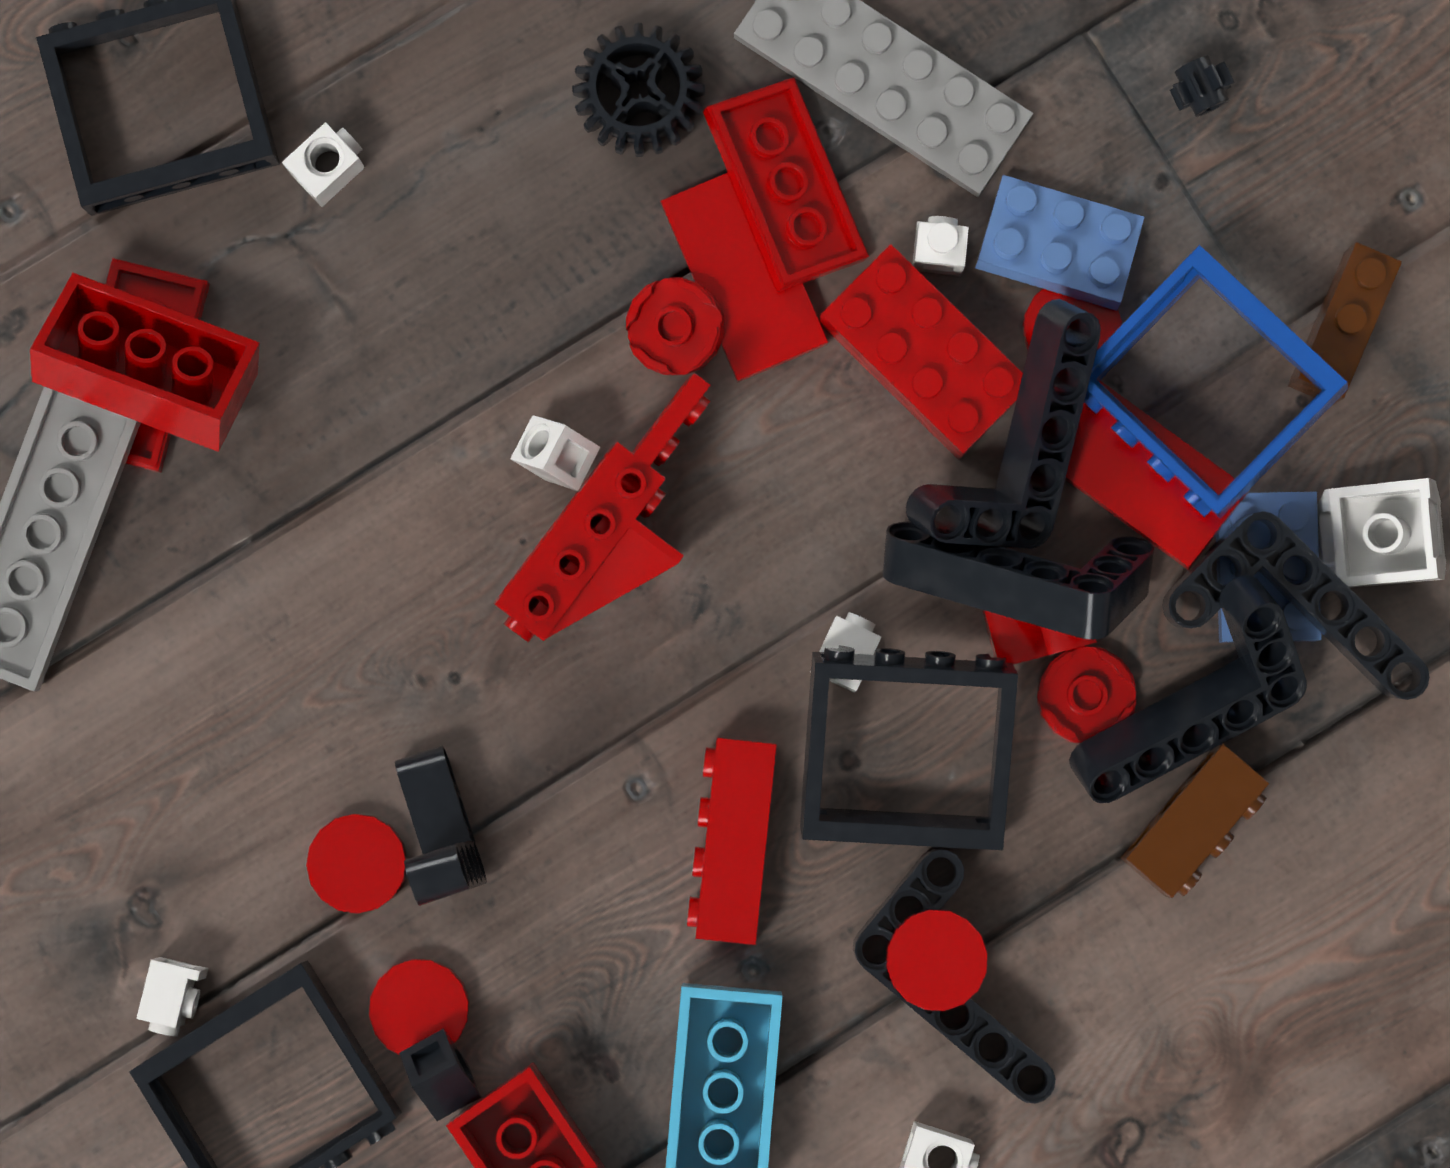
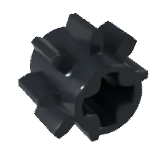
(1202, 86)

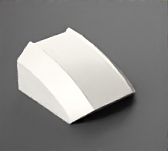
(1382, 533)

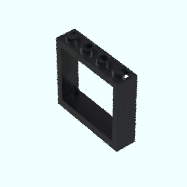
(175, 175)
(906, 827)
(330, 1155)

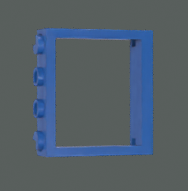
(1267, 324)

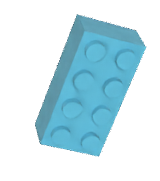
(724, 1077)

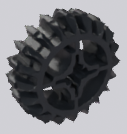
(649, 72)

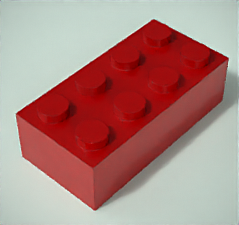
(923, 351)
(144, 361)
(522, 1128)

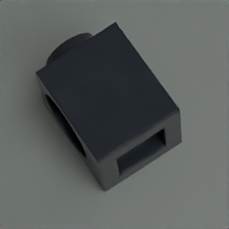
(439, 1075)

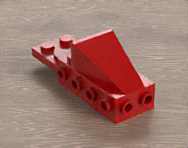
(620, 549)

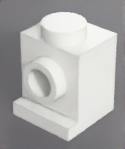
(940, 246)
(170, 995)

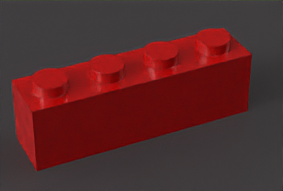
(735, 841)

